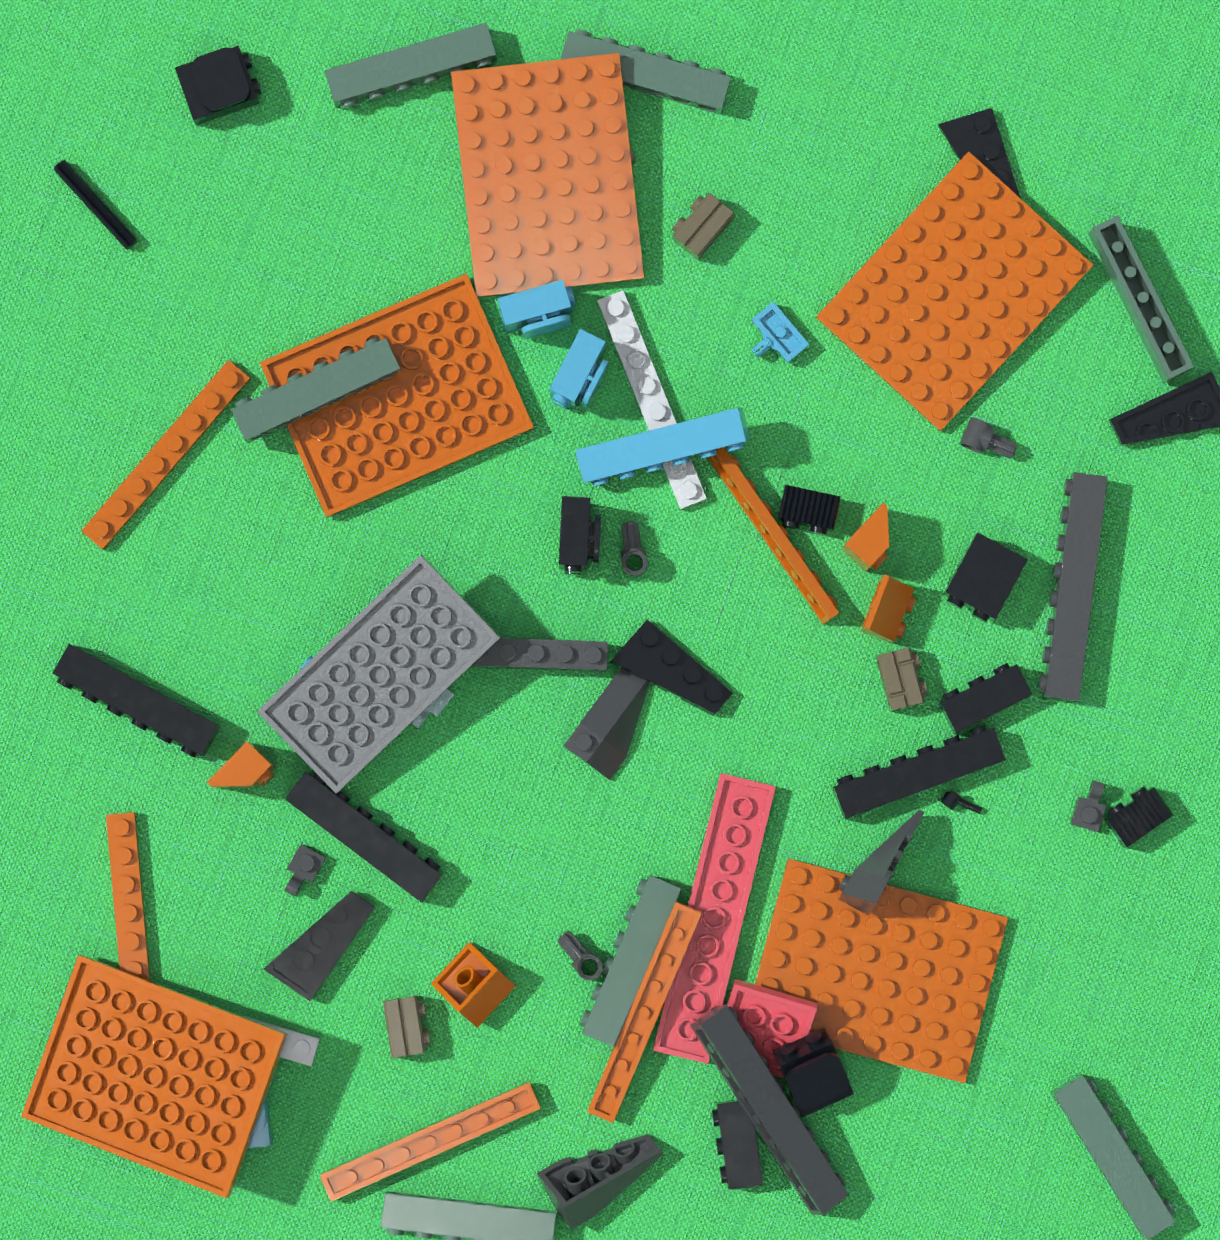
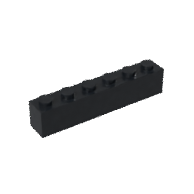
(136, 700)
(918, 773)
(364, 837)

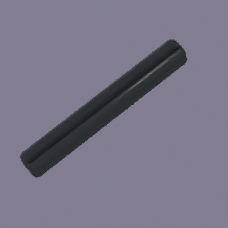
(95, 204)

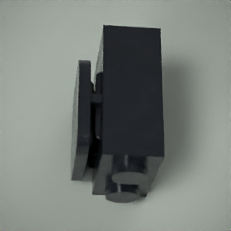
(218, 84)
(578, 535)
(984, 578)
(813, 1072)

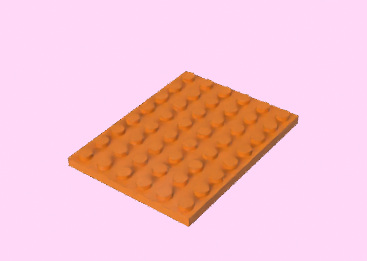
(547, 174)
(954, 291)
(436, 412)
(888, 983)
(154, 1076)

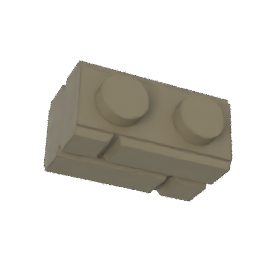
(702, 226)
(901, 678)
(405, 1026)

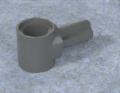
(979, 437)
(632, 547)
(579, 954)

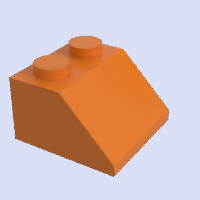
(870, 541)
(888, 609)
(244, 769)
(473, 984)

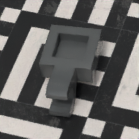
(1088, 811)
(304, 866)

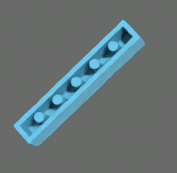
(663, 445)

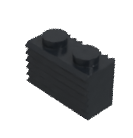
(808, 509)
(1138, 816)

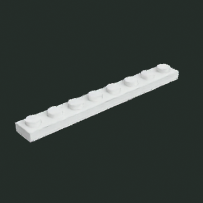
(648, 391)

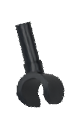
(951, 800)

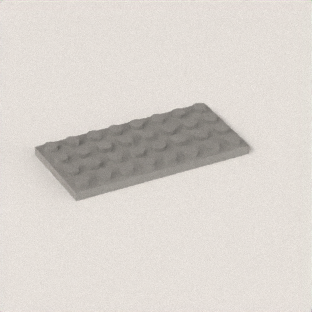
(378, 673)

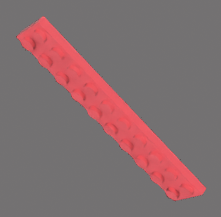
(722, 894)

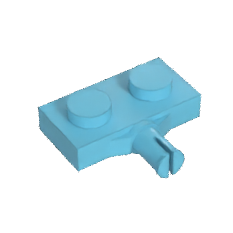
(778, 334)

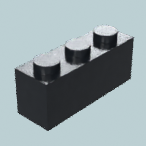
(984, 697)
(737, 1146)

